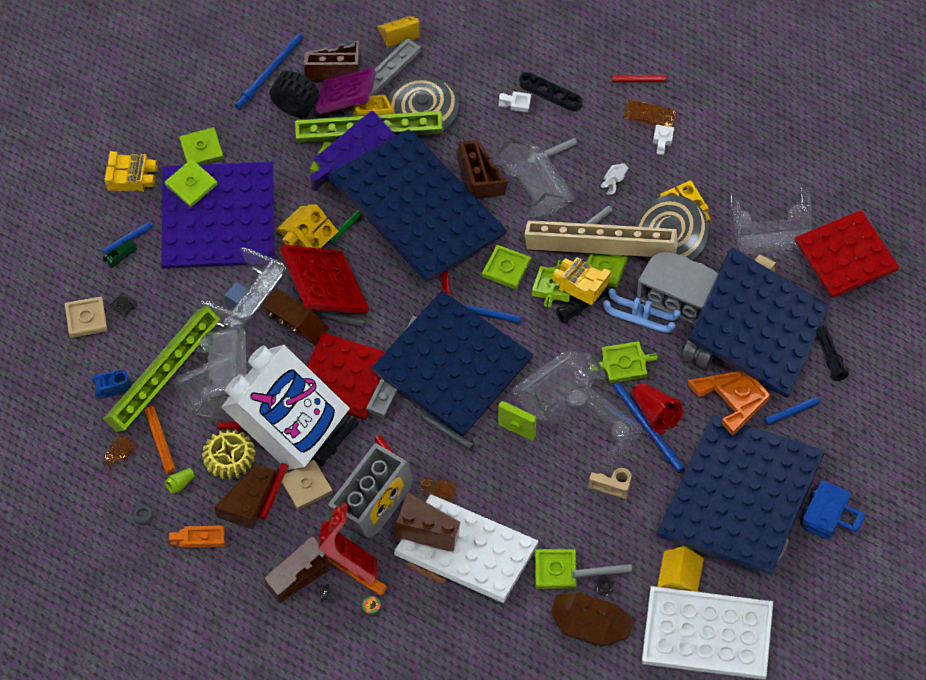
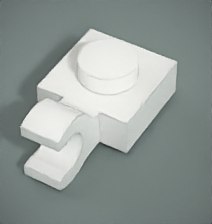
(518, 101)
(663, 136)
(614, 175)

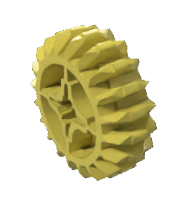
(217, 461)

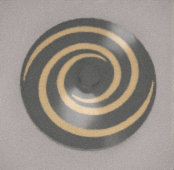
(426, 95)
(679, 214)

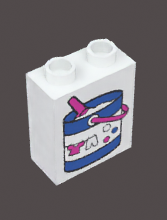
(284, 406)

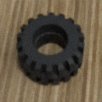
(294, 93)

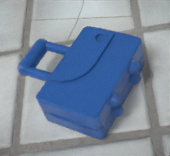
(827, 509)

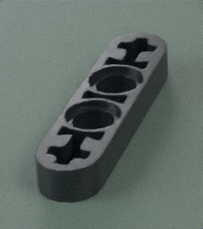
(552, 89)

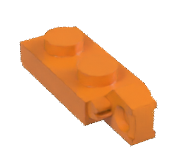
(199, 537)

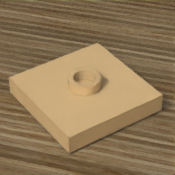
(86, 317)
(306, 485)

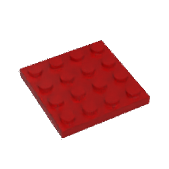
(846, 254)
(324, 279)
(346, 371)

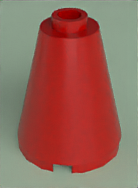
(657, 407)

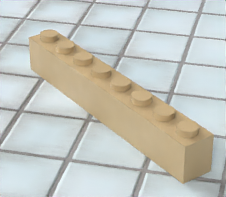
(600, 238)

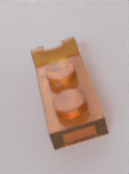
(649, 113)

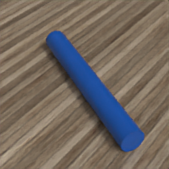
(135, 233)
(495, 314)
(791, 411)

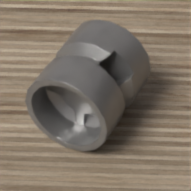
(694, 353)

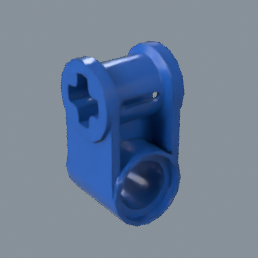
(111, 383)

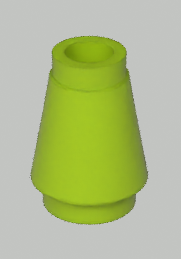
(179, 480)

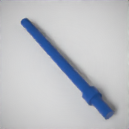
(248, 94)
(668, 454)

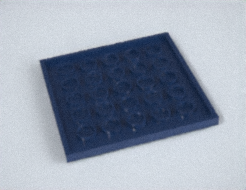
(758, 322)
(452, 363)

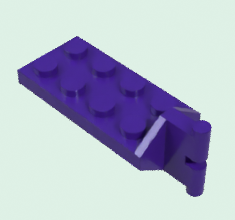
(357, 140)

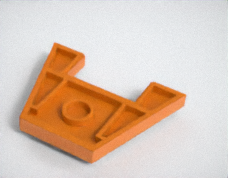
(738, 390)

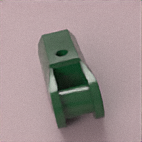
(121, 251)

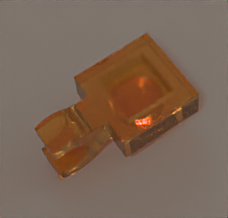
(120, 448)
(442, 489)

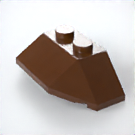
(591, 619)

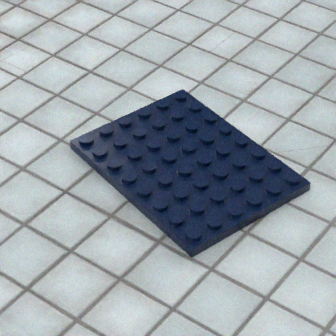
(417, 204)
(741, 495)

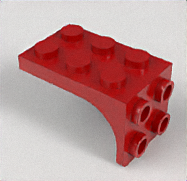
(343, 550)

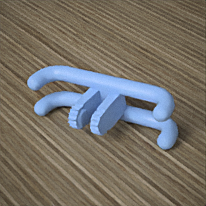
(640, 313)

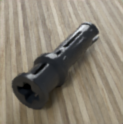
(575, 307)
(834, 360)
(330, 446)

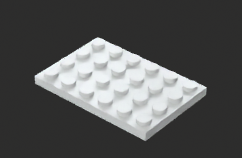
(485, 555)
(707, 633)

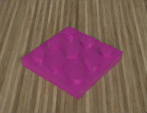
(346, 91)

